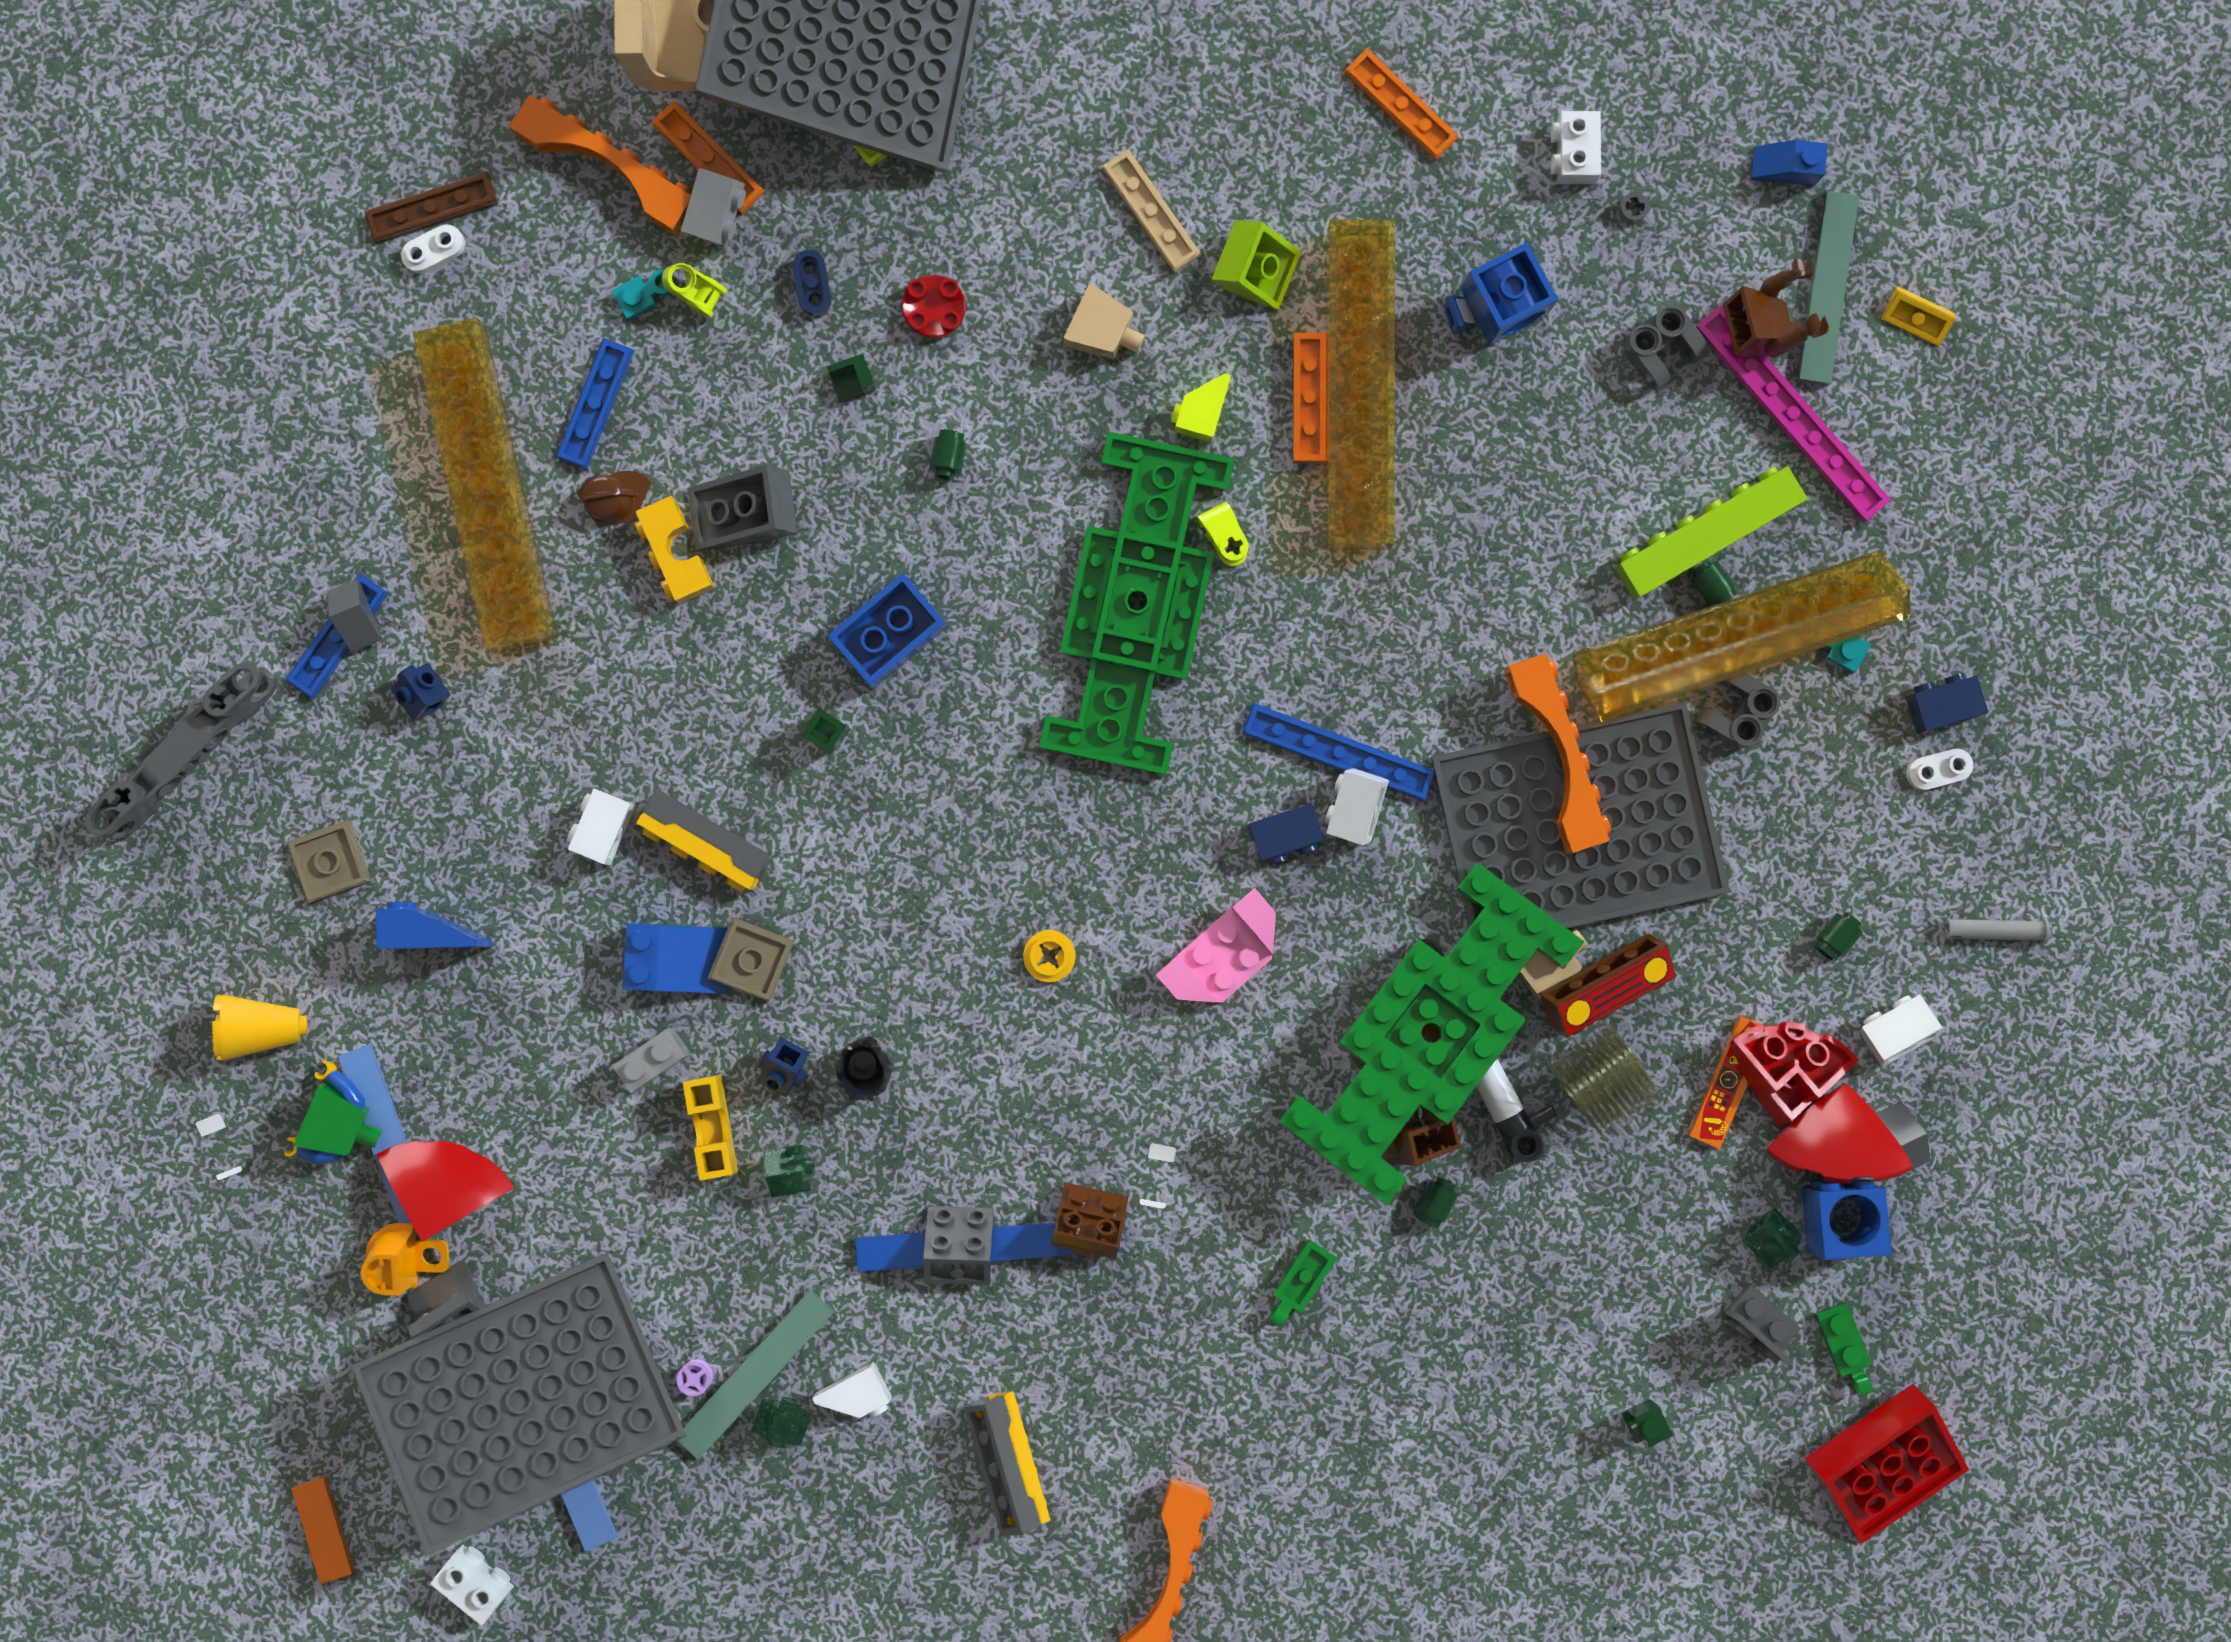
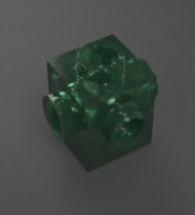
(788, 1170)
(1773, 1238)
(788, 1423)

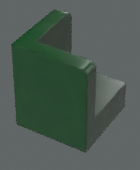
(851, 378)

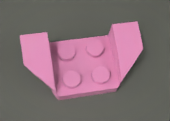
(1224, 953)

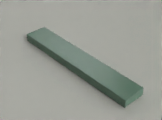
(1829, 285)
(755, 1373)

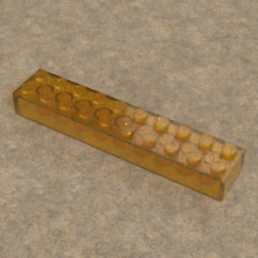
(1360, 384)
(485, 485)
(1741, 635)

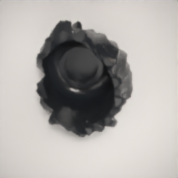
(869, 1072)

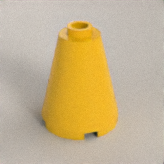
(253, 1027)

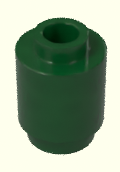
(948, 454)
(1713, 583)
(1838, 936)
(1436, 1201)

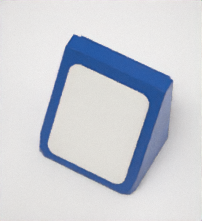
(1458, 314)

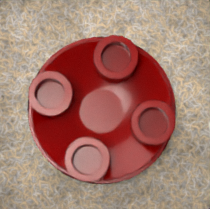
(933, 306)

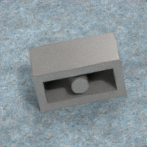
(713, 207)
(651, 1060)

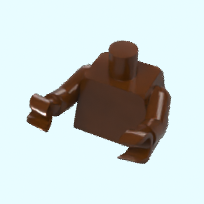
(1761, 321)
(1422, 1141)

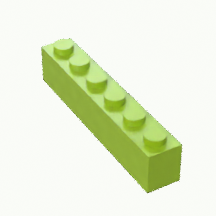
(1711, 532)

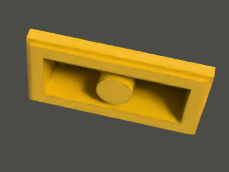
(1918, 316)

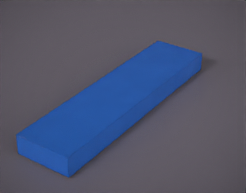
(595, 403)
(329, 648)

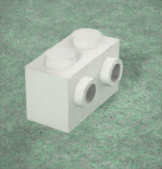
(1577, 147)
(1356, 806)
(600, 826)
(1900, 1029)
(472, 1584)

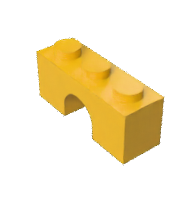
(661, 525)
(714, 1138)

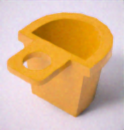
(397, 1257)

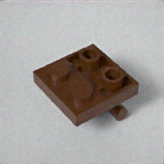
(1090, 1221)

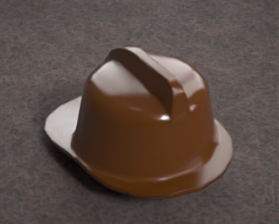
(614, 496)

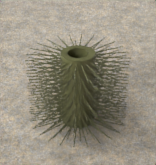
(1604, 1079)

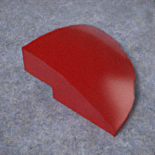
(1790, 1066)
(1841, 1141)
(441, 1182)

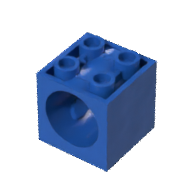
(1508, 293)
(1872, 1233)

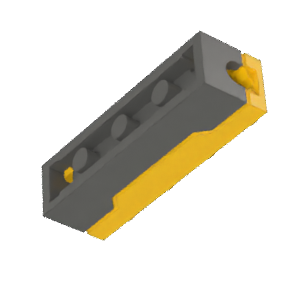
(704, 840)
(1007, 1463)

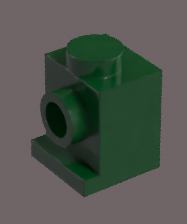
(825, 731)
(1647, 1423)

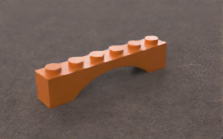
(550, 131)
(1580, 818)
(1182, 1515)

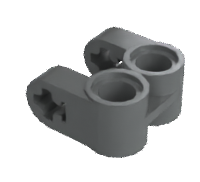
(1652, 330)
(1746, 713)

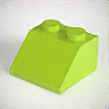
(1256, 263)

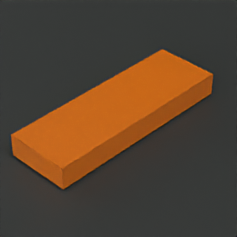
(323, 1530)

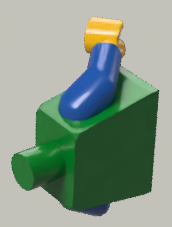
(333, 1121)

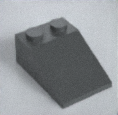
(742, 509)

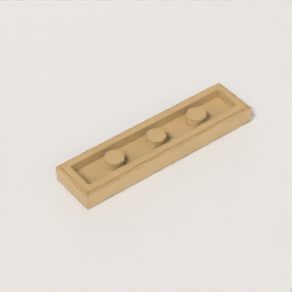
(1151, 211)

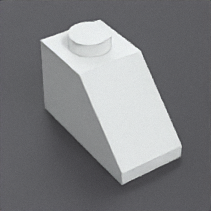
(856, 1394)

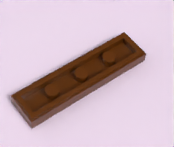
(431, 207)

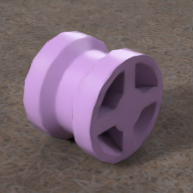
(689, 1381)

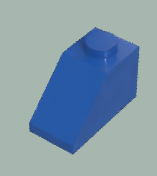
(1790, 162)

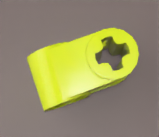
(699, 290)
(1222, 530)

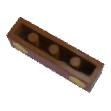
(1608, 985)

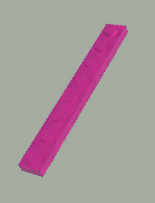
(1797, 421)

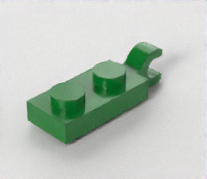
(1301, 1281)
(1845, 1345)

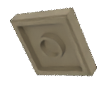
(328, 861)
(750, 959)

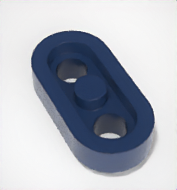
(812, 284)

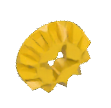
(1047, 971)

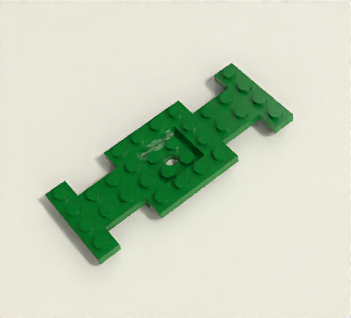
(1128, 642)
(1456, 999)

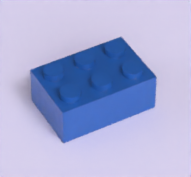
(888, 631)

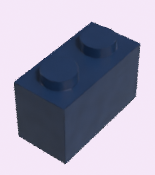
(1946, 704)
(1285, 833)

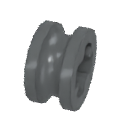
(1640, 201)

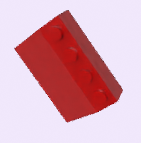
(1887, 1463)

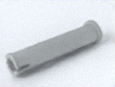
(1997, 929)

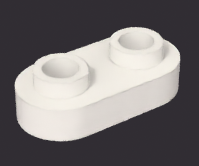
(432, 250)
(1940, 769)

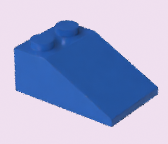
(413, 928)
(671, 958)

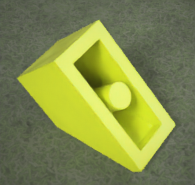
(1201, 409)

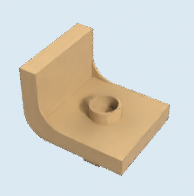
(661, 41)

